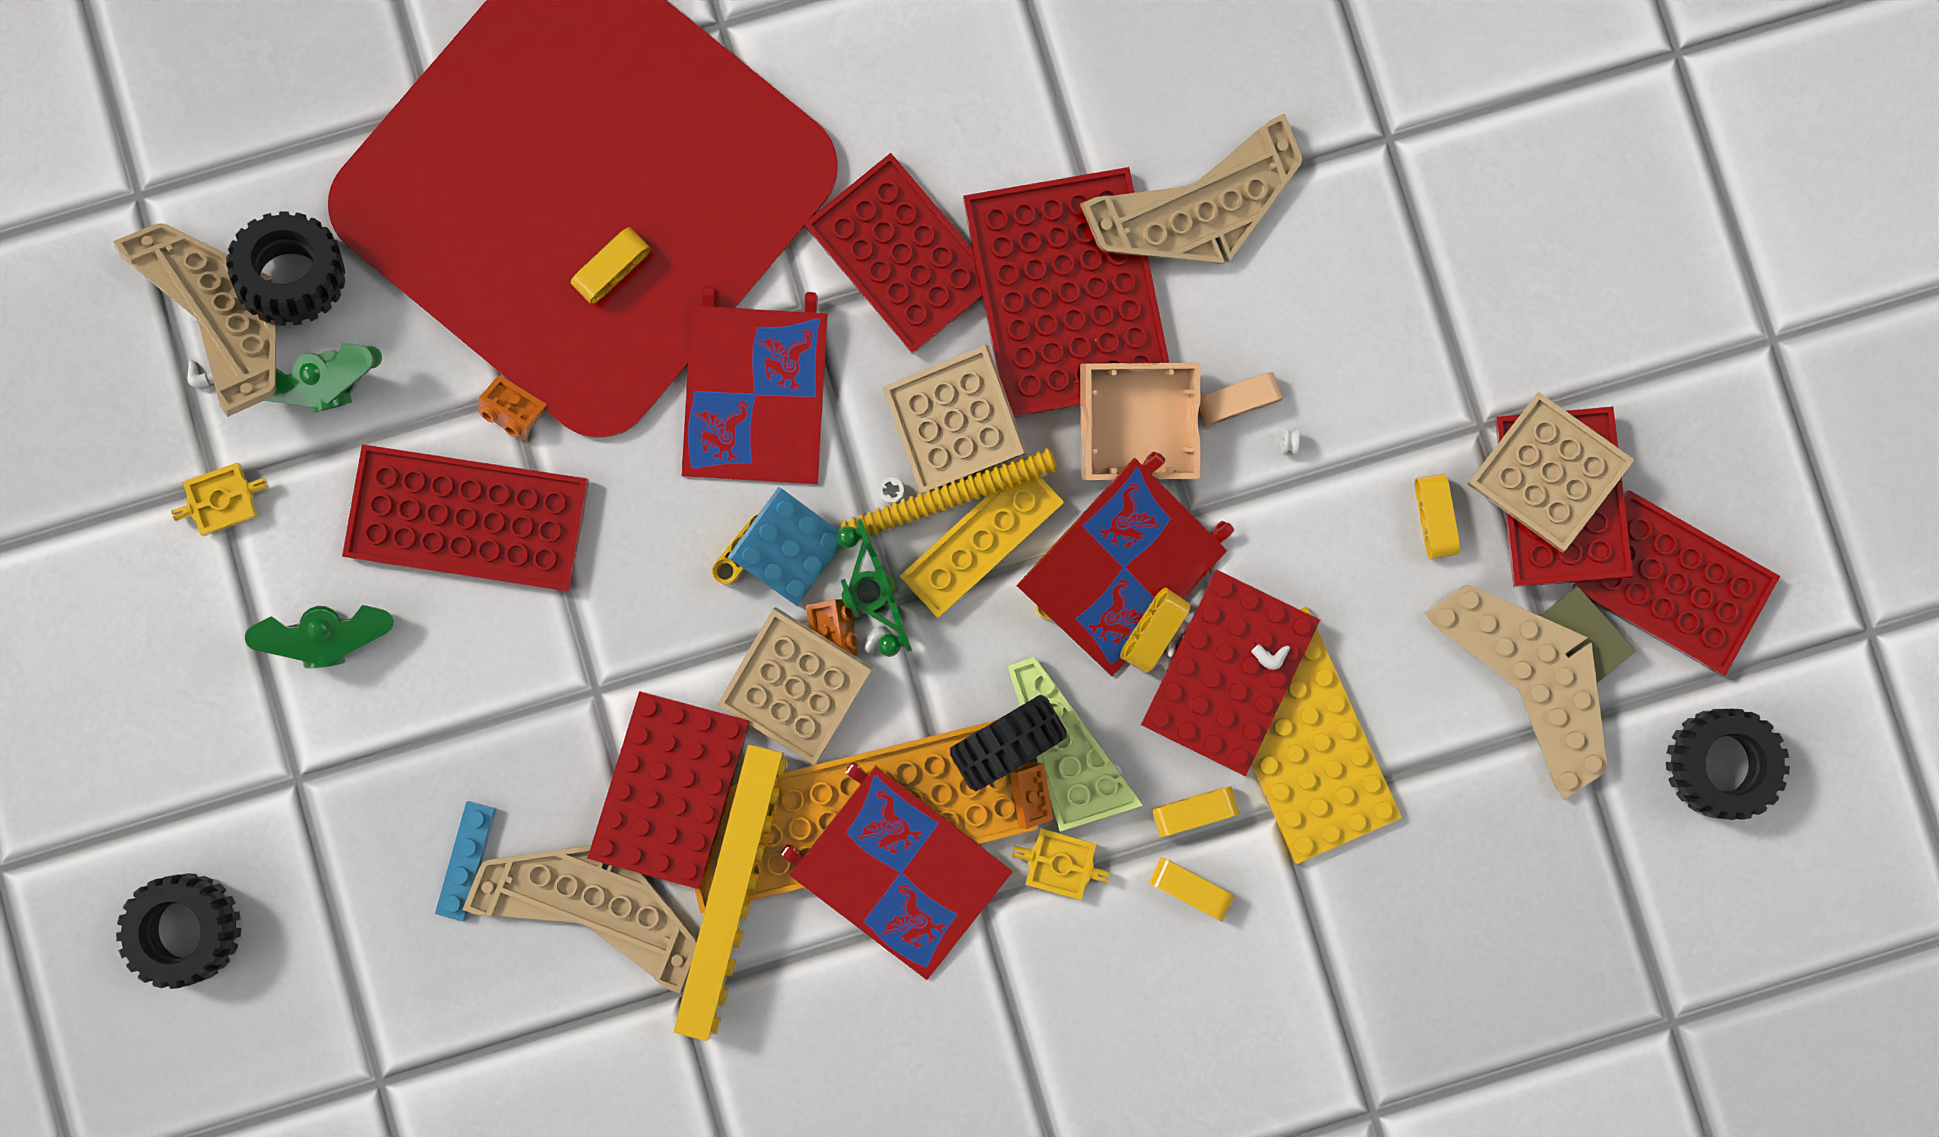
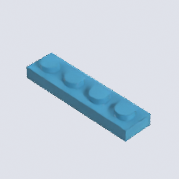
(465, 859)

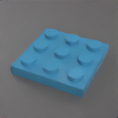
(786, 546)

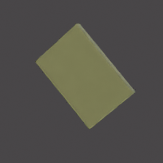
(1582, 616)

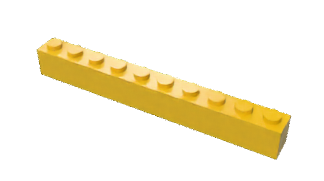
(729, 893)

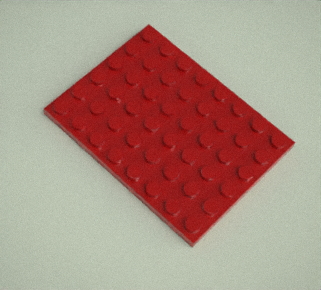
(1055, 293)

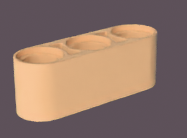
(1239, 399)

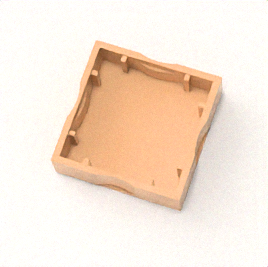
(1136, 412)

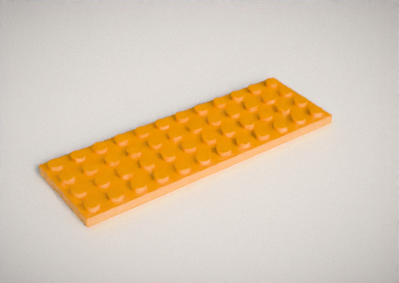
(818, 792)

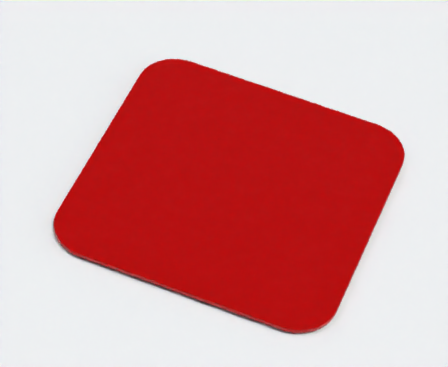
(545, 144)

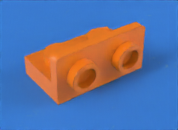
(510, 407)
(834, 622)
(1031, 795)

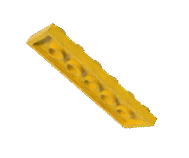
(979, 543)

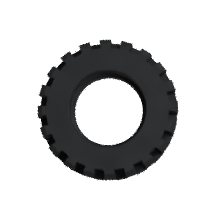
(281, 236)
(1008, 743)
(1764, 771)
(141, 930)

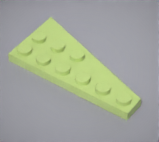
(1079, 772)

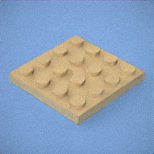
(954, 419)
(1550, 472)
(795, 685)

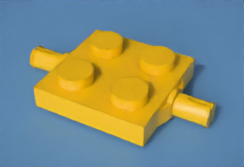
(220, 499)
(1060, 864)

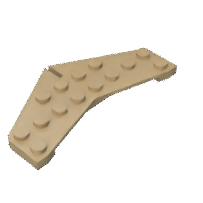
(1220, 205)
(197, 278)
(1531, 656)
(609, 901)

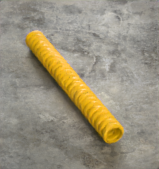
(956, 493)

